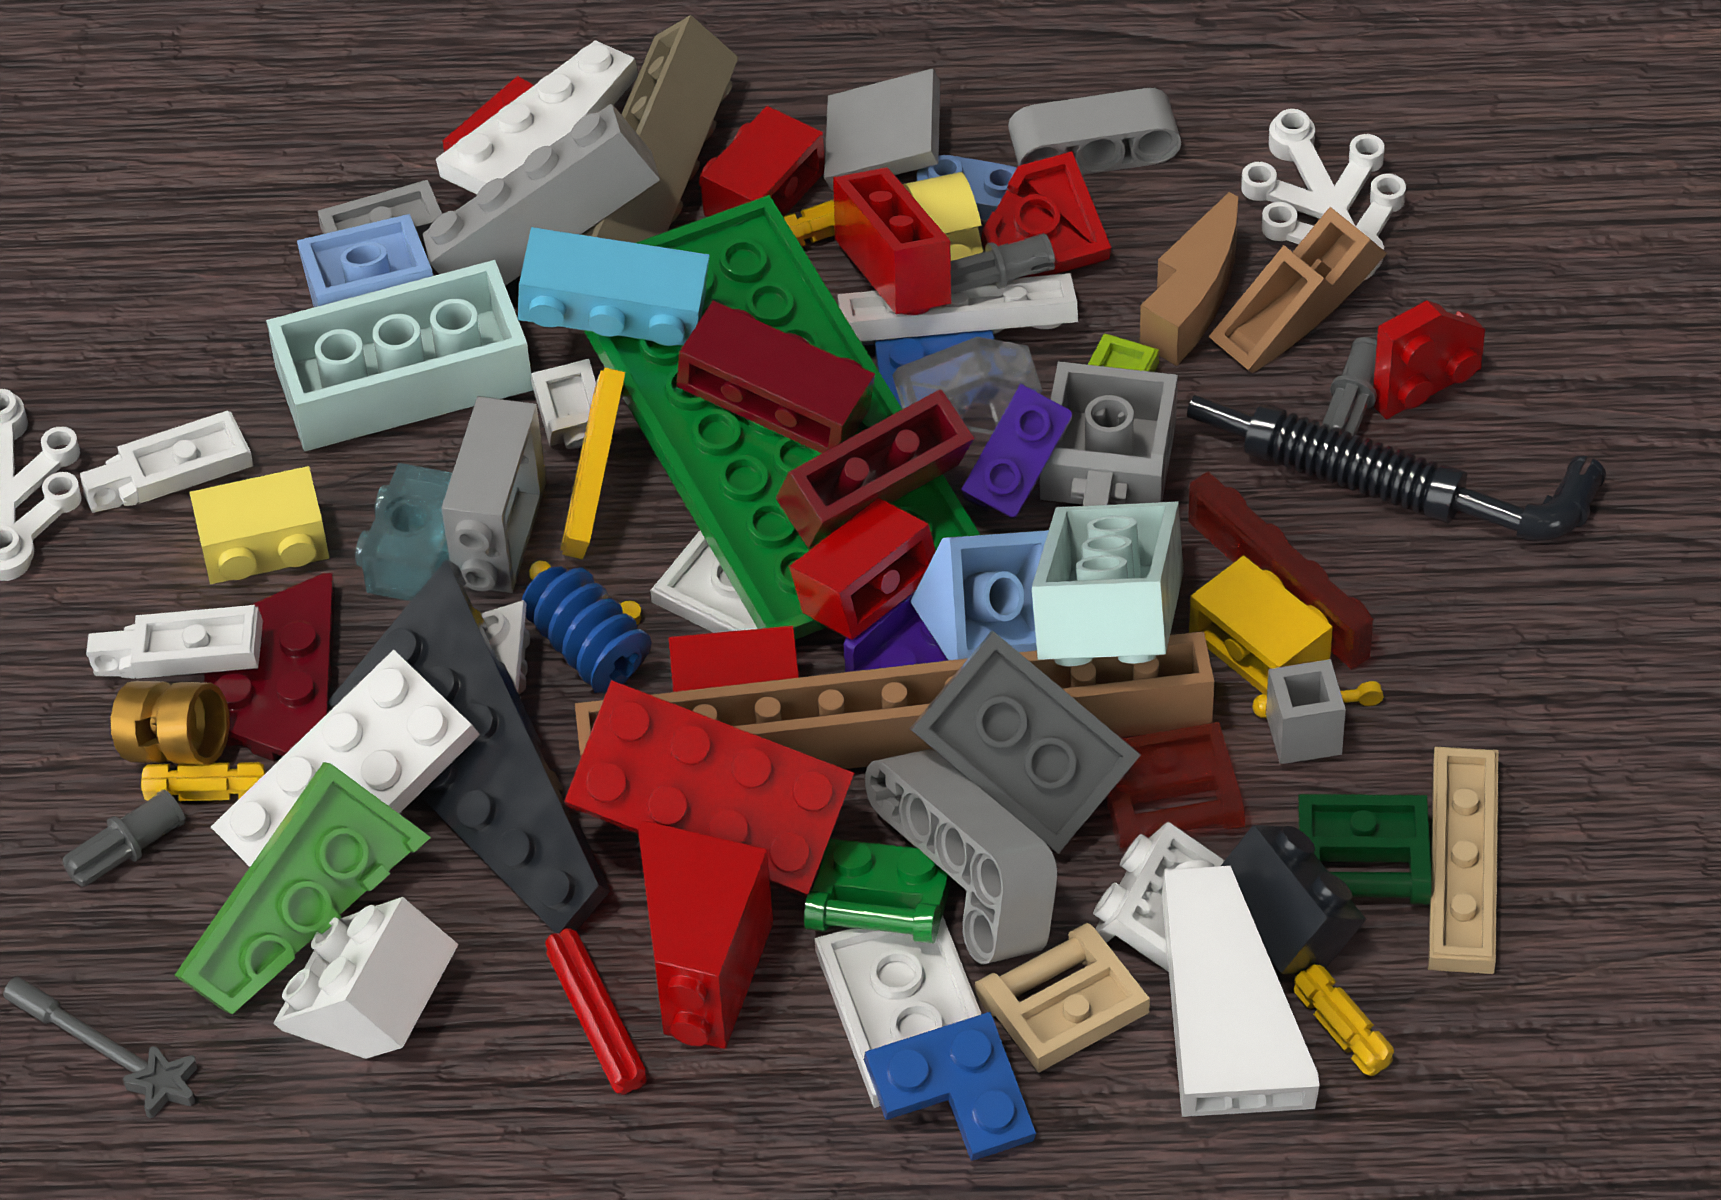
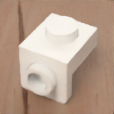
(565, 401)

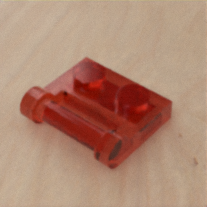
(1174, 766)

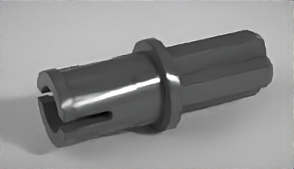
(1002, 263)
(1354, 389)
(123, 838)

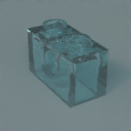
(407, 533)

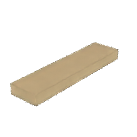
(1463, 860)

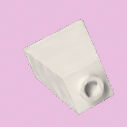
(1228, 1008)

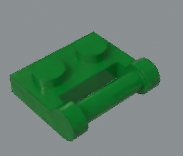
(878, 890)

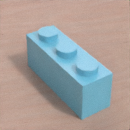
(612, 287)

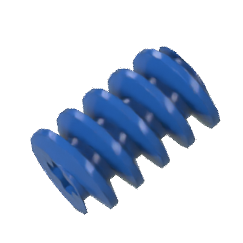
(586, 626)

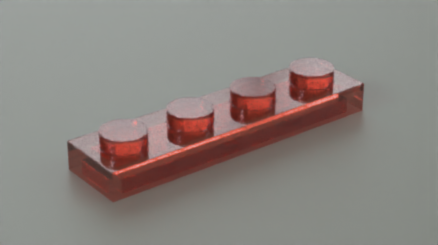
(1237, 531)

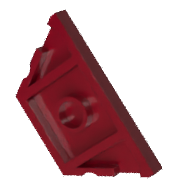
(292, 685)

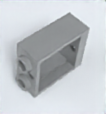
(495, 493)

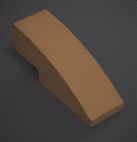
(1191, 283)
(1297, 291)

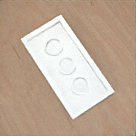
(384, 734)

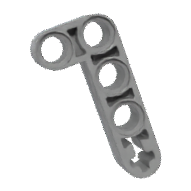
(978, 844)

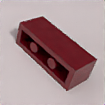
(774, 378)
(874, 464)

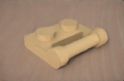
(1073, 1009)

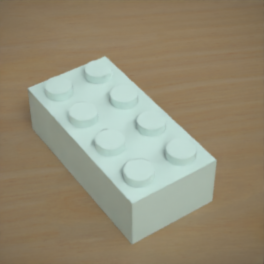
(399, 355)
(1108, 583)

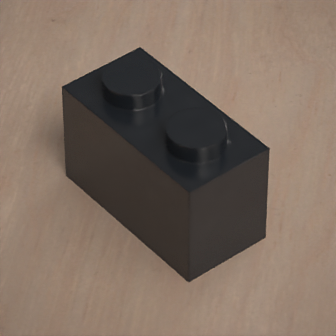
(1293, 898)

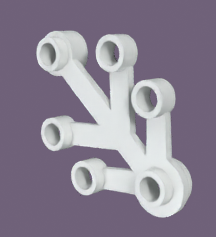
(1293, 140)
(18, 536)

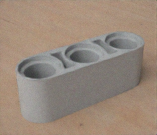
(1100, 130)

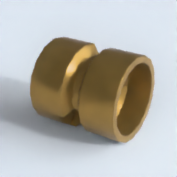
(170, 722)

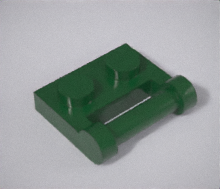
(1372, 831)

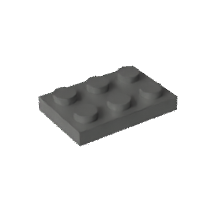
(1025, 741)

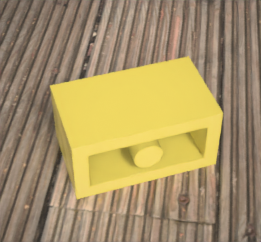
(259, 525)

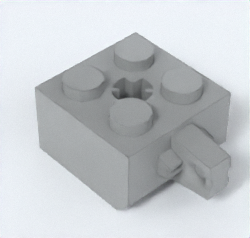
(1116, 437)

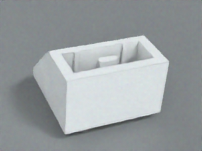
(367, 980)

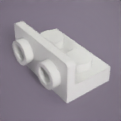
(1136, 905)

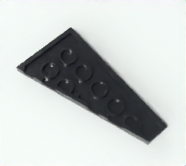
(500, 786)

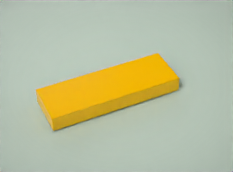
(592, 463)

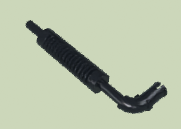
(1396, 476)

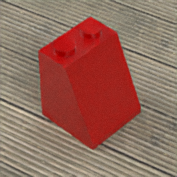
(706, 927)

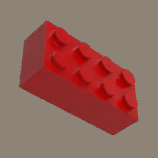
(708, 779)

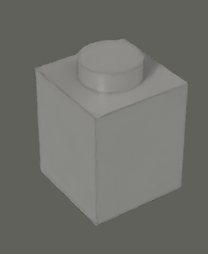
(1305, 711)

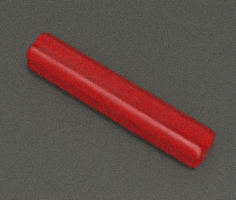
(595, 1011)

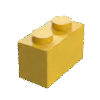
(1257, 623)

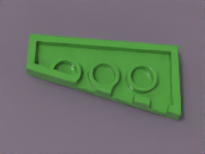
(310, 871)

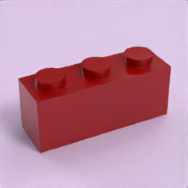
(892, 241)

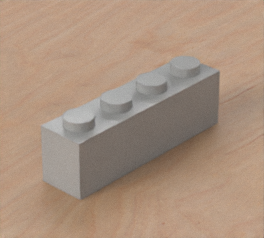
(555, 189)

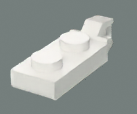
(168, 463)
(179, 643)

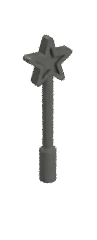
(156, 1079)

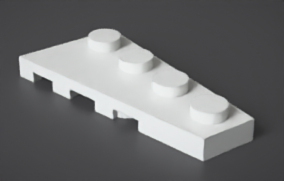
(539, 116)

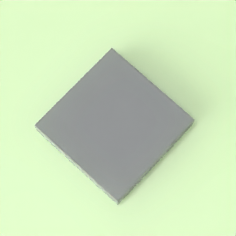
(884, 126)

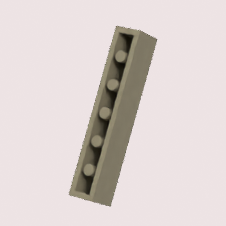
(673, 115)

